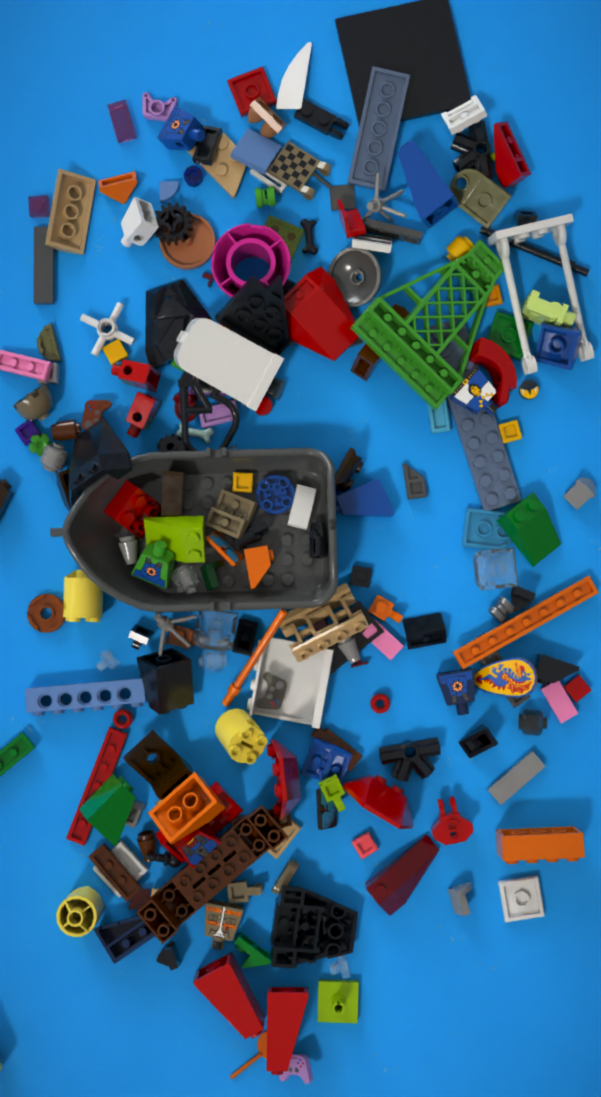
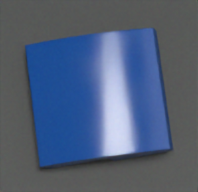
(325, 760)

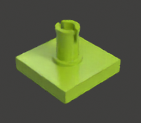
(337, 1001)

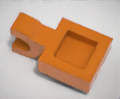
(382, 608)

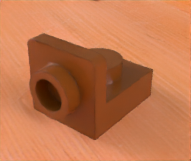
(187, 633)

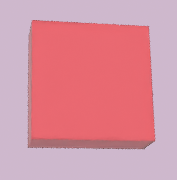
(364, 845)

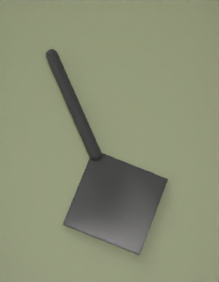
(342, 192)

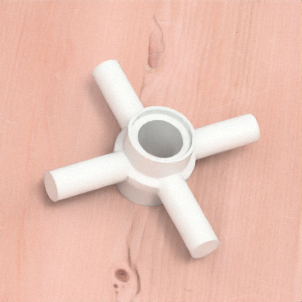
(114, 333)

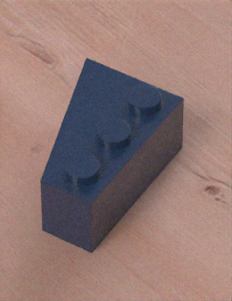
(123, 937)

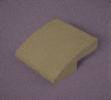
(231, 514)

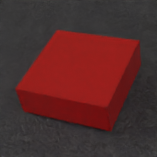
(577, 688)

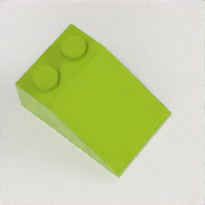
(182, 535)

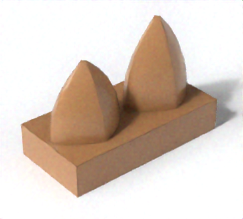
(273, 123)

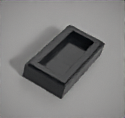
(206, 150)

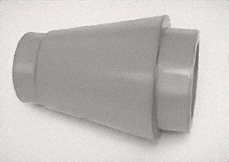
(128, 547)
(349, 649)

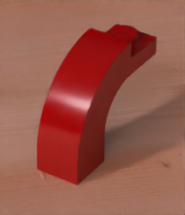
(498, 364)

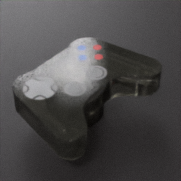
(274, 694)

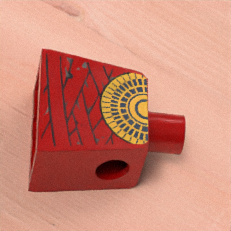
(137, 374)
(147, 407)

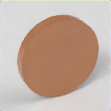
(196, 249)

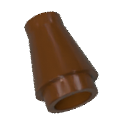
(147, 843)

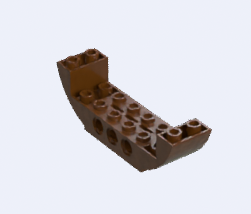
(194, 887)

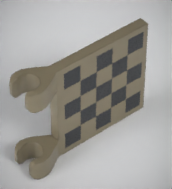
(295, 168)

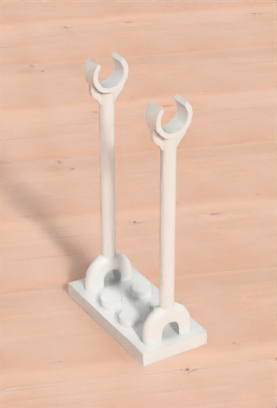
(537, 230)

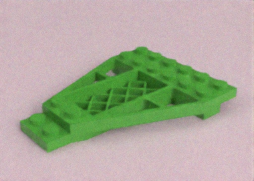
(402, 345)

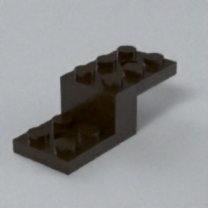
(164, 771)

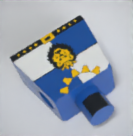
(475, 393)

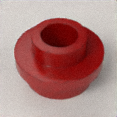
(384, 708)
(118, 723)

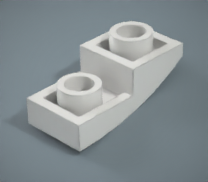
(301, 507)

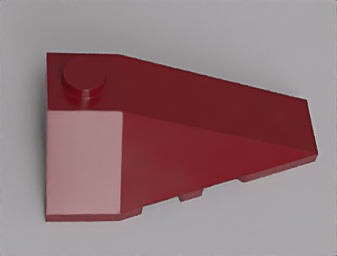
(399, 878)

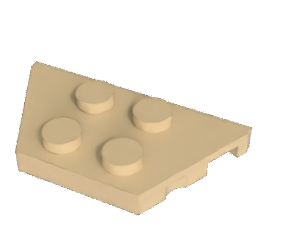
(225, 170)

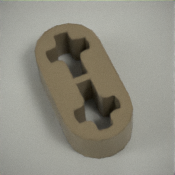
(285, 875)

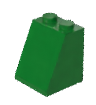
(110, 807)

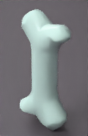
(204, 434)

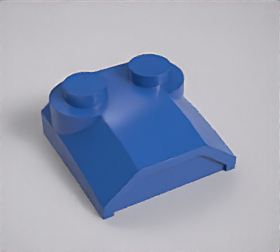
(558, 345)

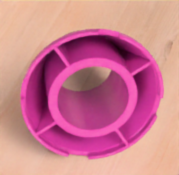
(246, 242)

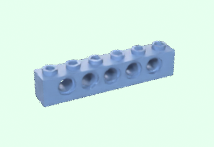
(35, 696)

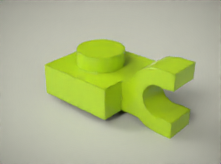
(333, 790)

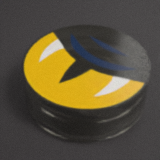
(528, 389)

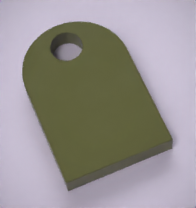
(480, 197)

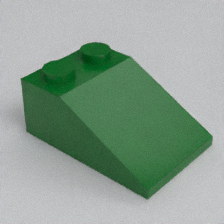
(530, 529)

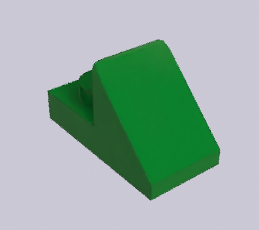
(256, 955)

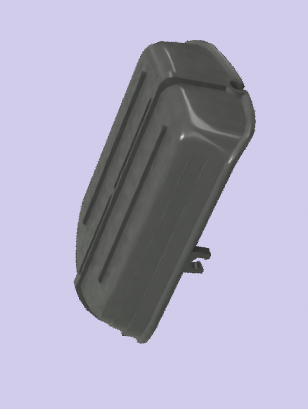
(293, 576)

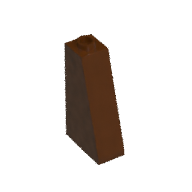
(367, 359)

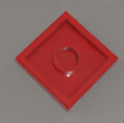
(250, 86)

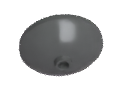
(346, 270)

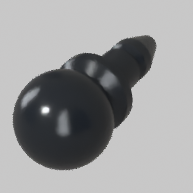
(167, 859)

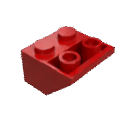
(130, 508)

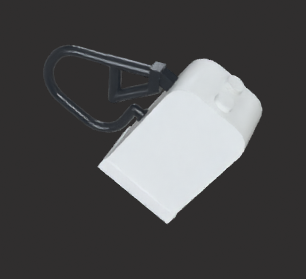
(228, 365)

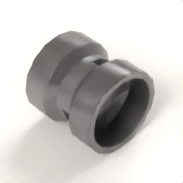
(501, 609)

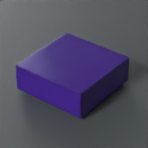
(26, 431)

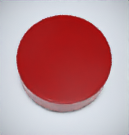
(265, 407)

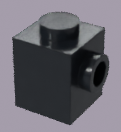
(171, 443)

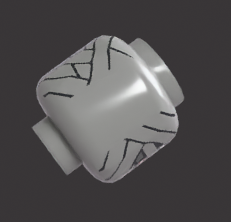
(54, 457)

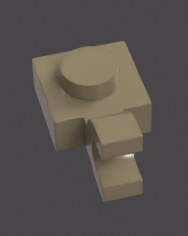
(240, 891)

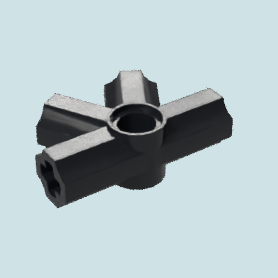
(467, 147)
(417, 760)

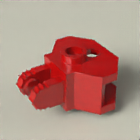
(449, 823)

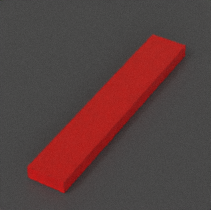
(102, 770)

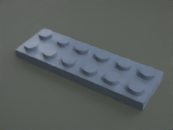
(378, 128)

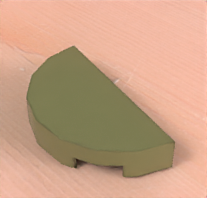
(48, 344)

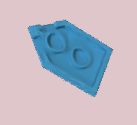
(483, 530)

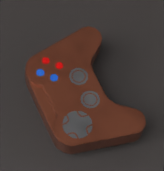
(94, 411)

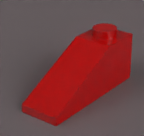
(508, 157)

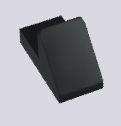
(245, 637)

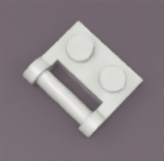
(464, 115)

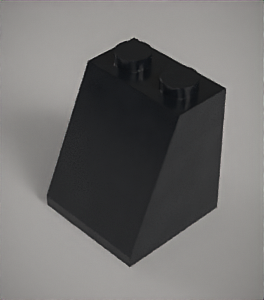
(167, 680)

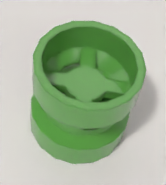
(260, 197)

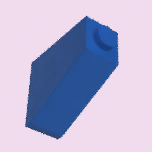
(365, 501)

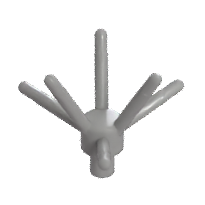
(378, 204)
(166, 625)

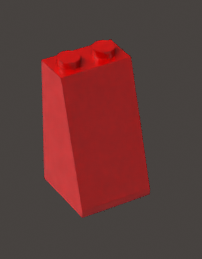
(231, 995)
(284, 1019)

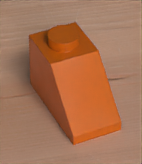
(258, 564)

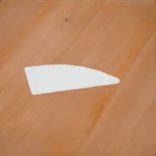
(293, 82)

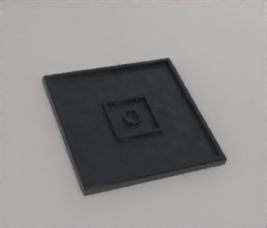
(409, 40)

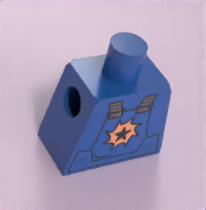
(181, 131)

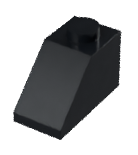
(552, 669)

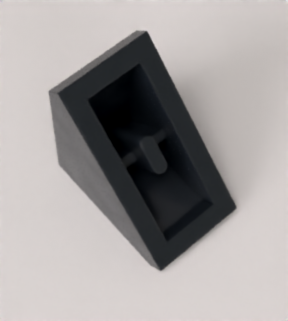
(478, 741)

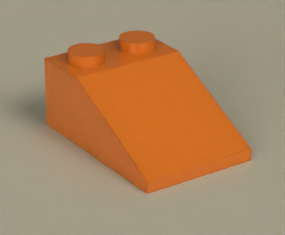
(186, 808)

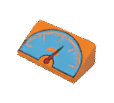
(225, 548)

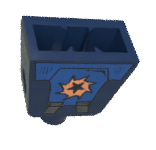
(458, 688)

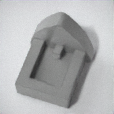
(580, 492)
(135, 813)
(458, 898)

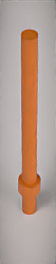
(235, 687)

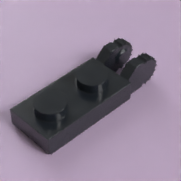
(320, 119)

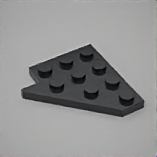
(258, 314)

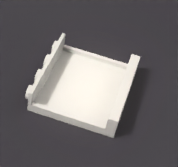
(305, 681)

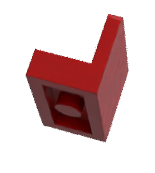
(350, 221)

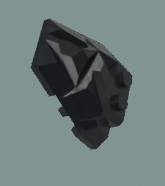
(167, 313)
(309, 928)

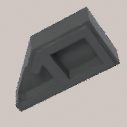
(414, 483)

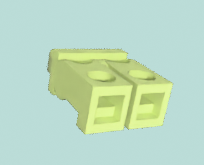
(540, 310)

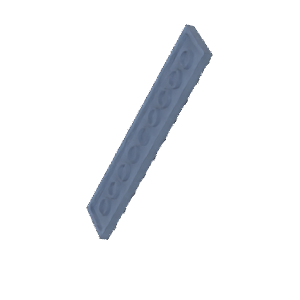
(480, 438)

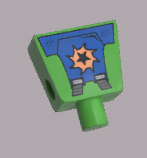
(155, 564)

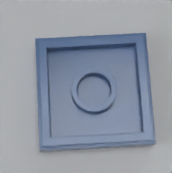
(256, 151)

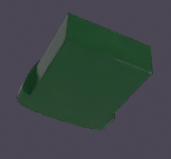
(209, 574)

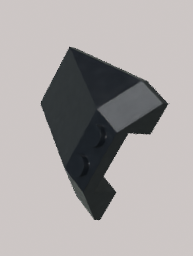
(95, 454)

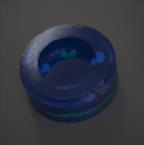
(193, 176)

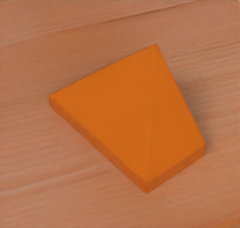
(118, 186)

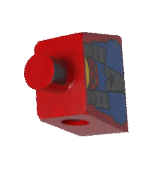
(197, 845)

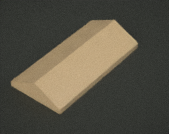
(70, 212)

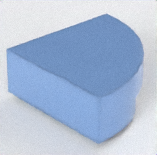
(168, 190)

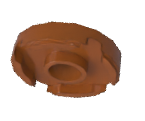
(35, 610)

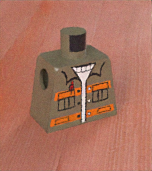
(221, 921)

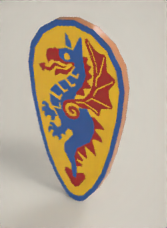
(507, 678)

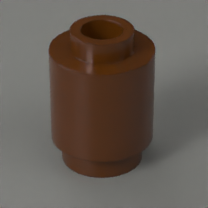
(66, 430)

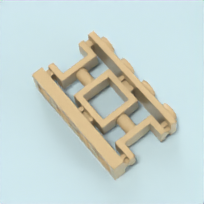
(329, 635)

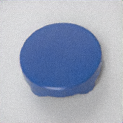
(275, 494)

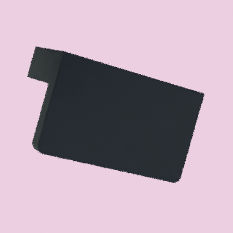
(424, 631)

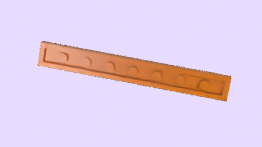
(525, 622)

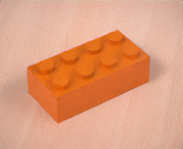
(540, 844)

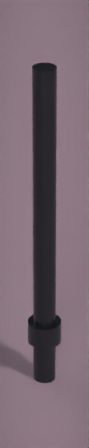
(540, 253)

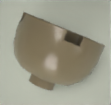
(35, 404)

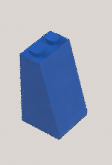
(428, 190)

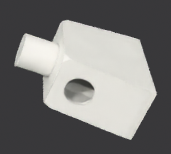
(138, 223)

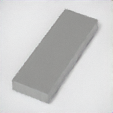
(516, 777)

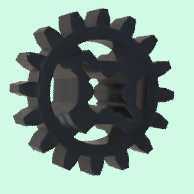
(180, 227)

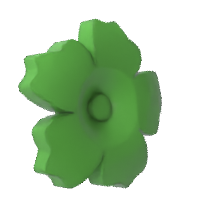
(39, 443)

